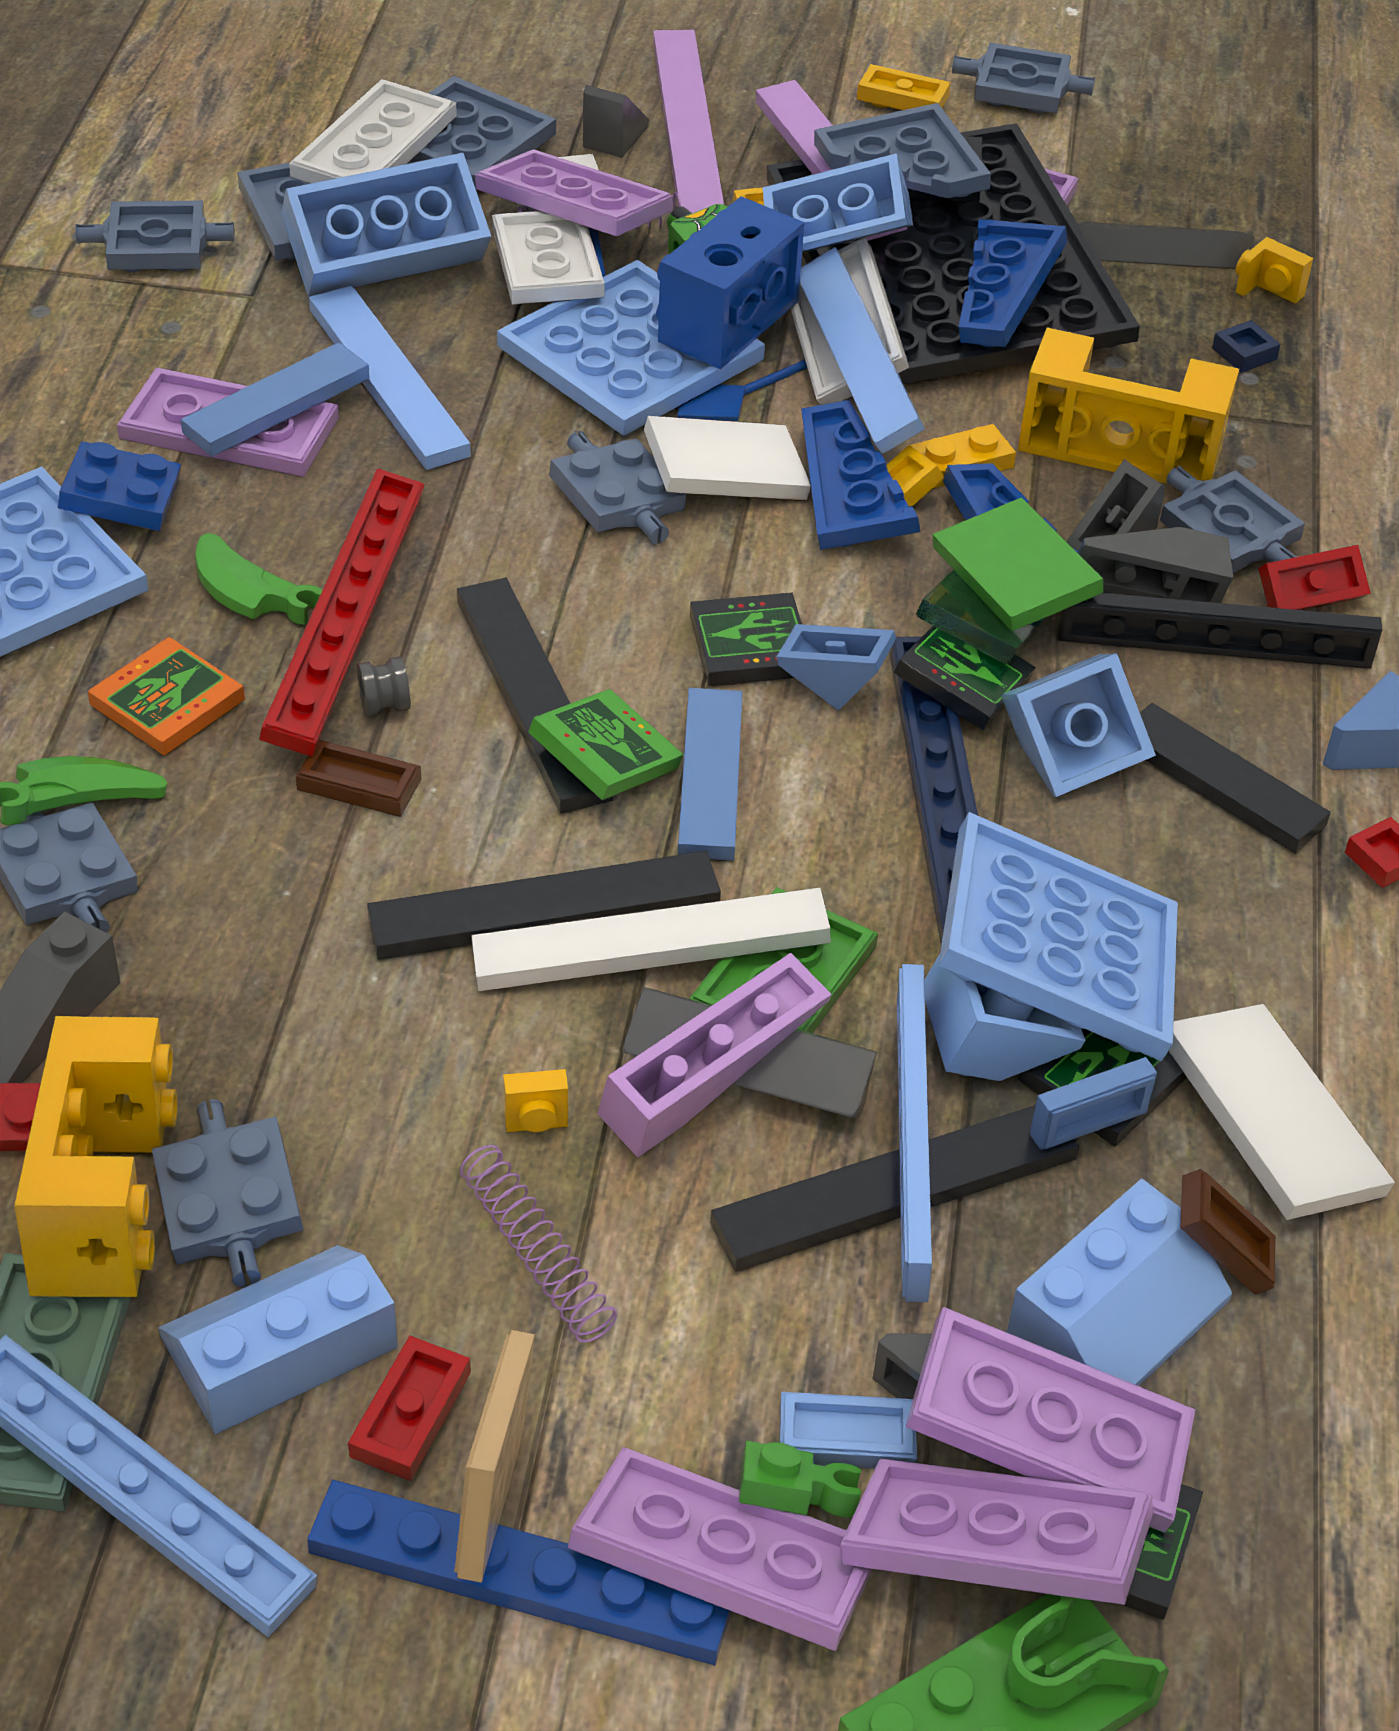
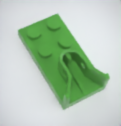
(1034, 1671)

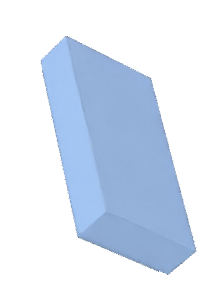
(847, 1428)

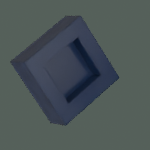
(1246, 346)

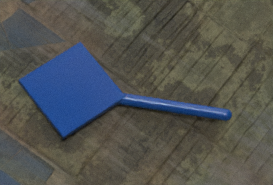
(726, 401)

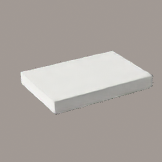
(546, 258)
(726, 458)

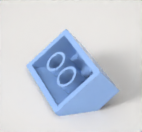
(845, 202)
(1122, 1289)
(282, 1336)

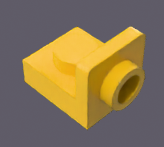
(1274, 269)

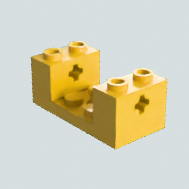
(1072, 412)
(83, 1211)

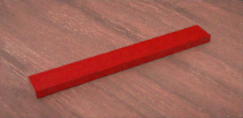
(342, 614)

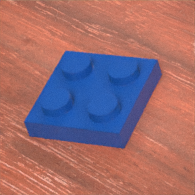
(119, 485)

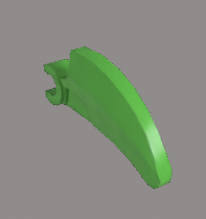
(248, 587)
(73, 780)

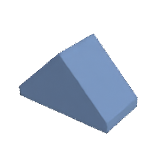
(834, 659)
(1369, 731)

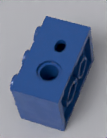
(729, 282)

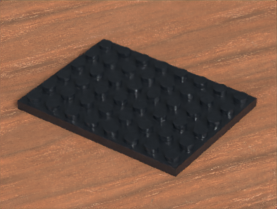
(931, 261)

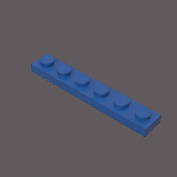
(521, 1573)

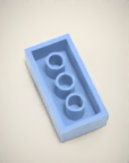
(385, 224)

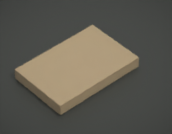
(493, 1456)

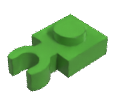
(788, 1481)

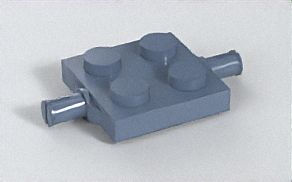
(1022, 77)
(155, 235)
(616, 486)
(1233, 509)
(64, 865)
(227, 1191)

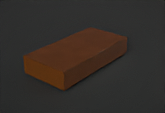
(359, 778)
(1228, 1231)

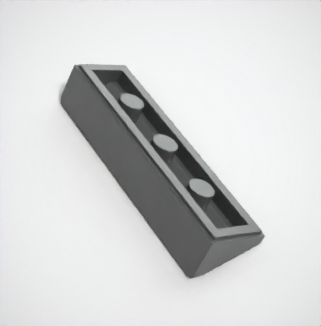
(1167, 244)
(798, 1069)

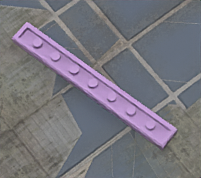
(687, 119)

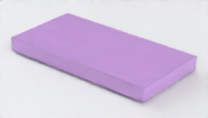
(574, 192)
(172, 395)
(1049, 1414)
(999, 1530)
(725, 1552)

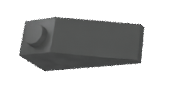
(1162, 563)
(57, 975)

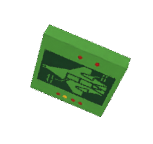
(605, 744)

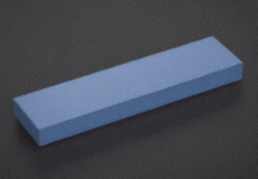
(274, 399)
(710, 773)

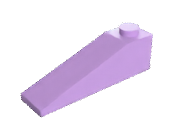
(707, 1054)

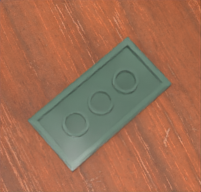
(75, 1342)

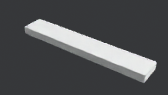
(650, 939)

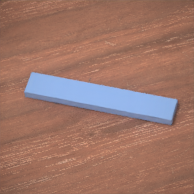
(859, 351)
(392, 379)
(913, 1135)
(149, 1493)

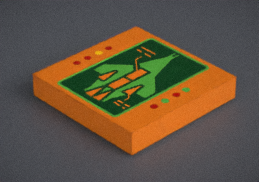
(166, 695)

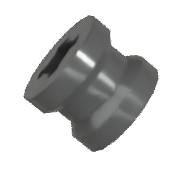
(383, 686)

